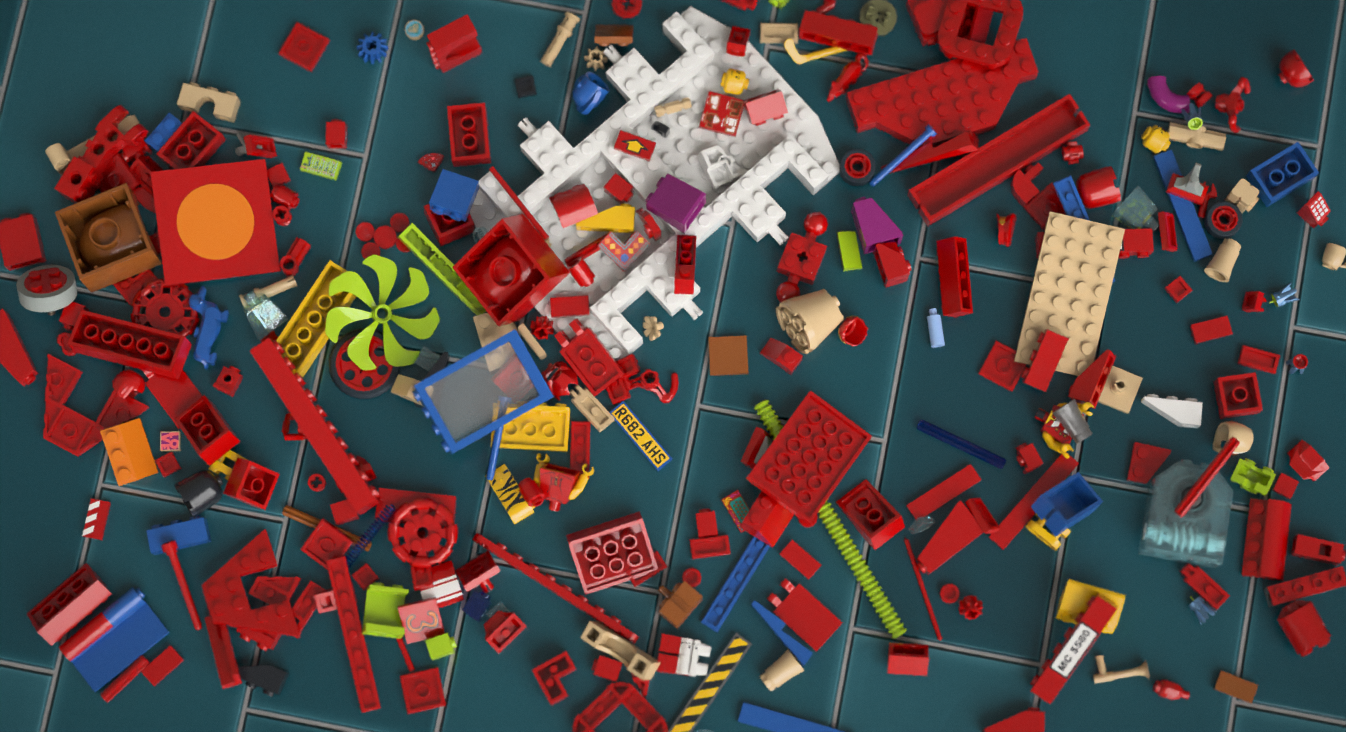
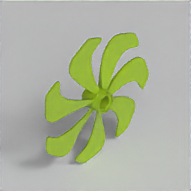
(341, 316)

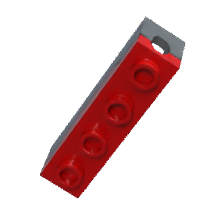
(1305, 586)

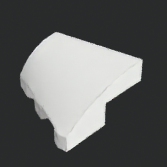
(719, 167)

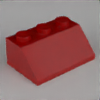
(766, 520)

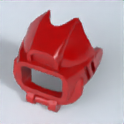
(560, 379)

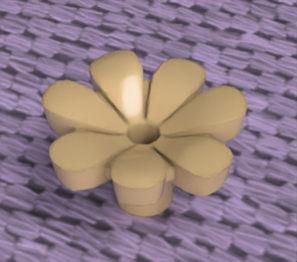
(652, 327)

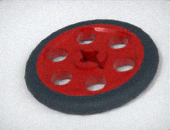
(354, 387)

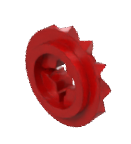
(632, 11)

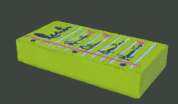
(320, 166)

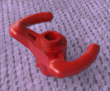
(1233, 103)
(649, 374)

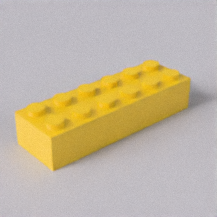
(305, 331)

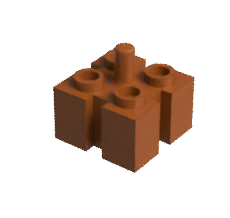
(678, 603)

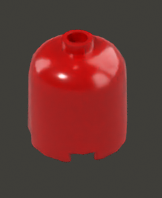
(1097, 188)

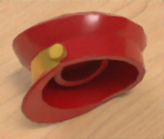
(1006, 228)

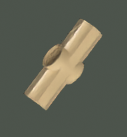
(1196, 138)

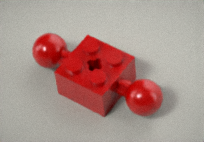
(797, 246)

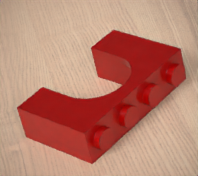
(453, 44)

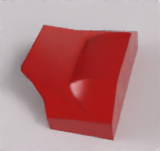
(1307, 461)
(502, 629)

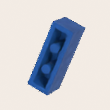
(185, 533)

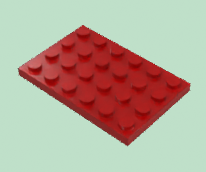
(809, 457)

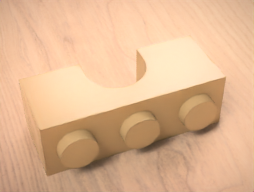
(193, 97)

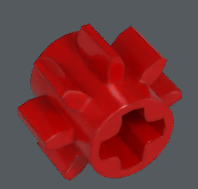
(1072, 152)
(542, 327)
(970, 607)

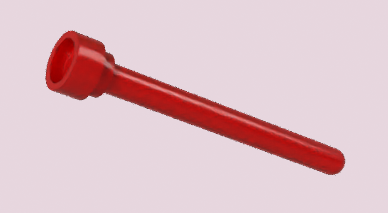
(171, 549)

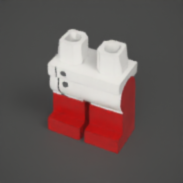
(688, 655)

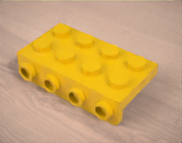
(538, 429)

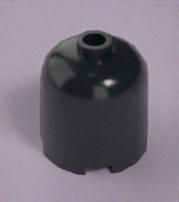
(200, 491)

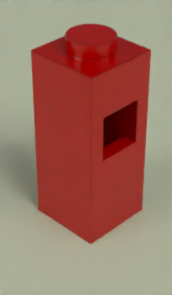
(1318, 550)

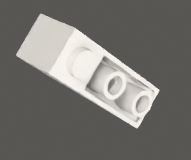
(1179, 412)

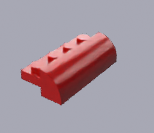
(1266, 539)

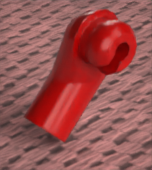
(826, 7)

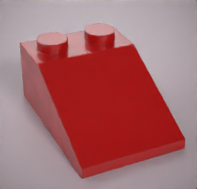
(871, 514)

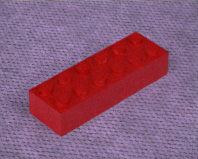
(129, 344)

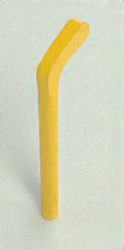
(789, 46)

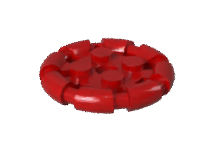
(162, 300)
(414, 541)

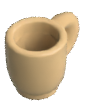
(1333, 256)

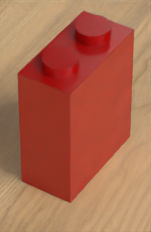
(21, 242)

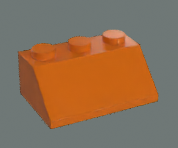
(129, 451)

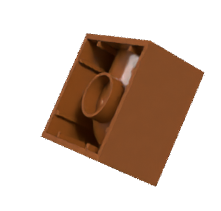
(107, 238)

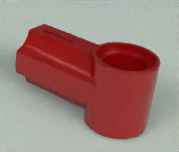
(295, 255)

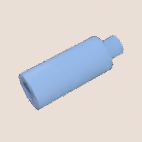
(935, 329)

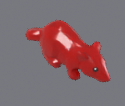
(848, 76)

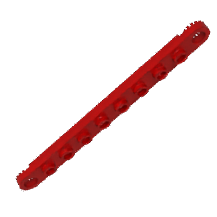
(562, 591)

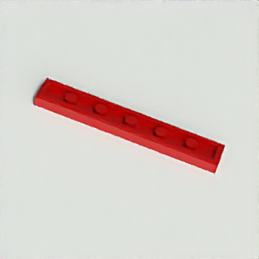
(1023, 512)

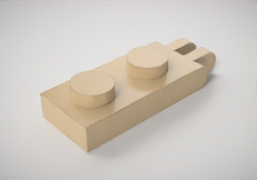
(591, 408)

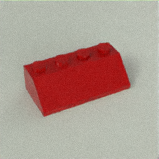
(68, 604)

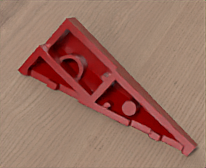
(929, 153)

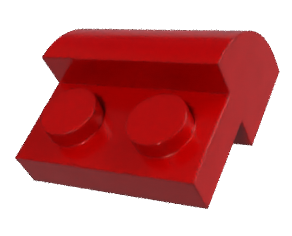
(573, 205)

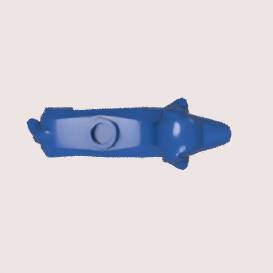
(209, 328)

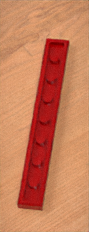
(352, 634)

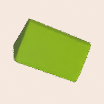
(849, 250)

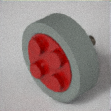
(46, 288)

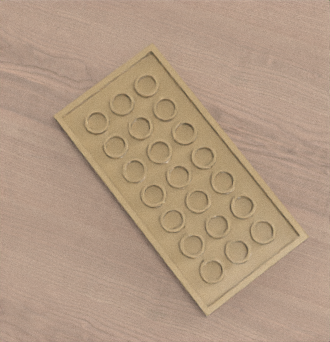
(1071, 289)

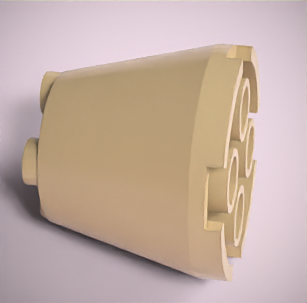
(809, 318)

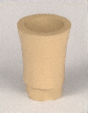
(1223, 261)
(781, 671)

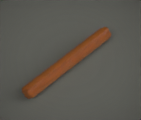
(313, 522)

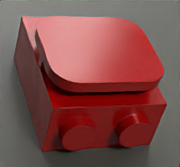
(927, 18)

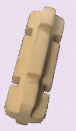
(672, 107)

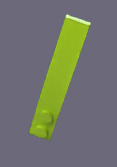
(439, 266)

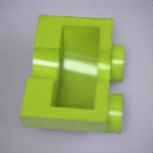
(1253, 478)

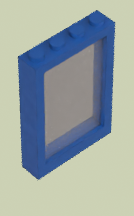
(482, 392)

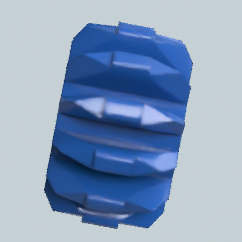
(372, 54)

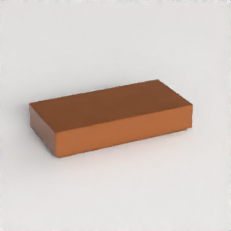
(1235, 687)

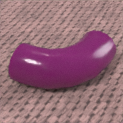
(1165, 97)

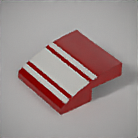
(446, 585)

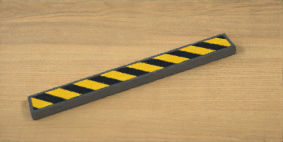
(711, 685)

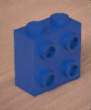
(454, 195)

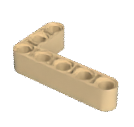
(61, 157)

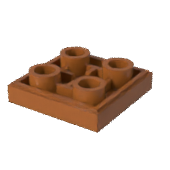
(614, 34)

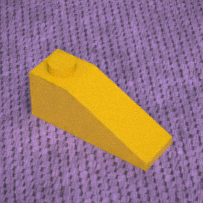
(615, 219)

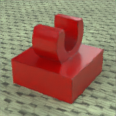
(1253, 301)

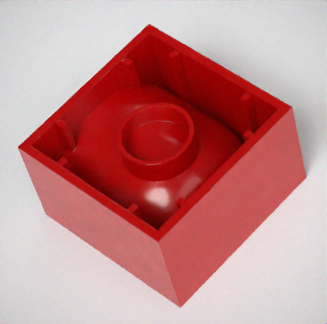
(510, 269)

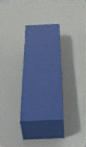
(776, 625)

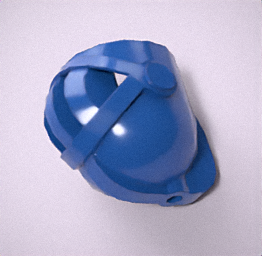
(589, 92)

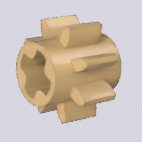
(597, 54)

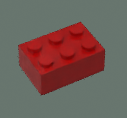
(469, 134)
(191, 144)
(207, 430)

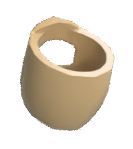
(1233, 429)

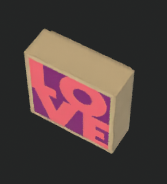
(170, 441)

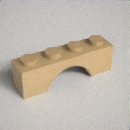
(631, 656)

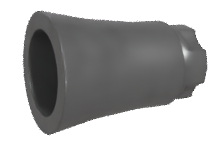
(1073, 421)

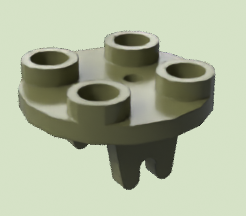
(886, 20)

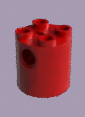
(1303, 626)

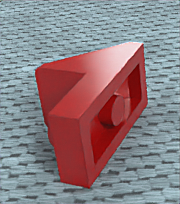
(738, 41)

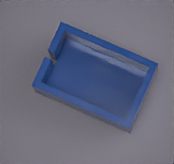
(1066, 504)

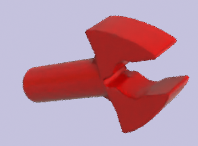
(1203, 208)

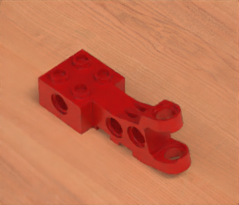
(85, 173)

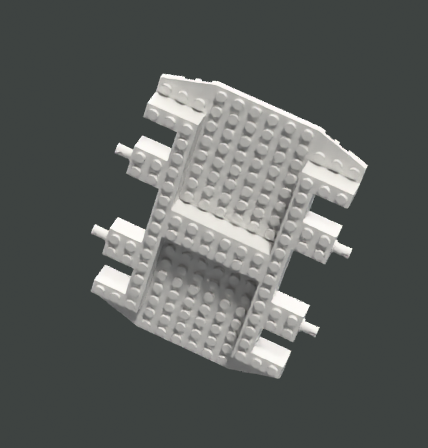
(763, 150)

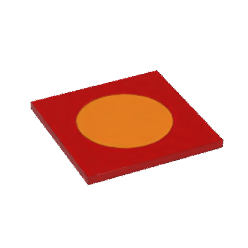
(215, 222)

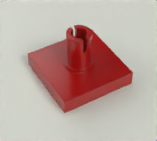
(478, 572)

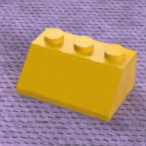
(1075, 598)

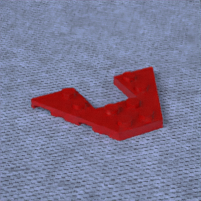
(70, 429)
(228, 600)

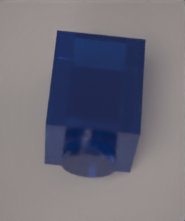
(477, 605)

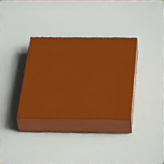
(728, 355)

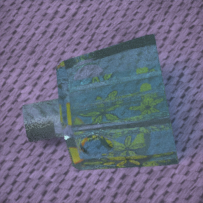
(1137, 211)
(263, 314)

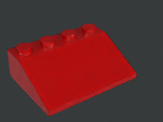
(610, 549)

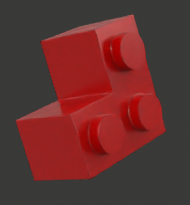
(550, 674)

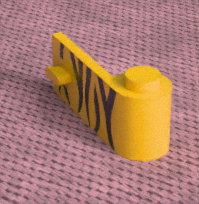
(509, 494)

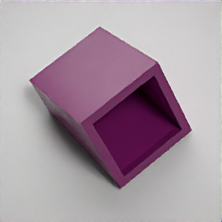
(676, 202)
(873, 225)

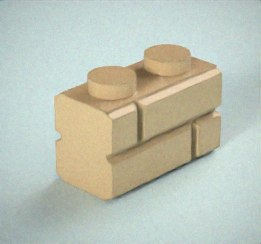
(1243, 196)

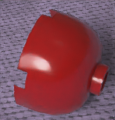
(1294, 70)

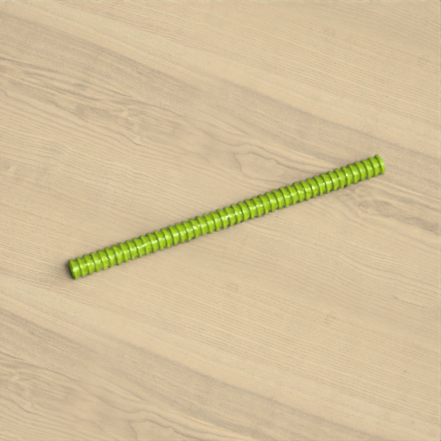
(843, 541)

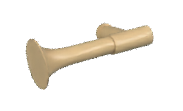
(1104, 676)

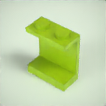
(382, 612)

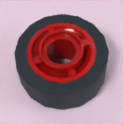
(860, 157)
(1230, 212)

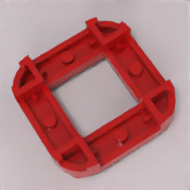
(975, 51)
(610, 700)

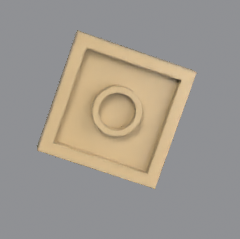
(1120, 389)

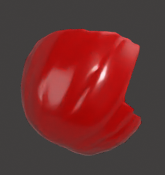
(128, 383)

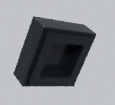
(525, 87)

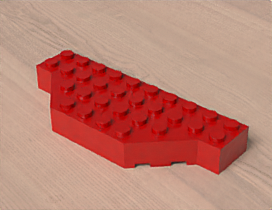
(947, 96)

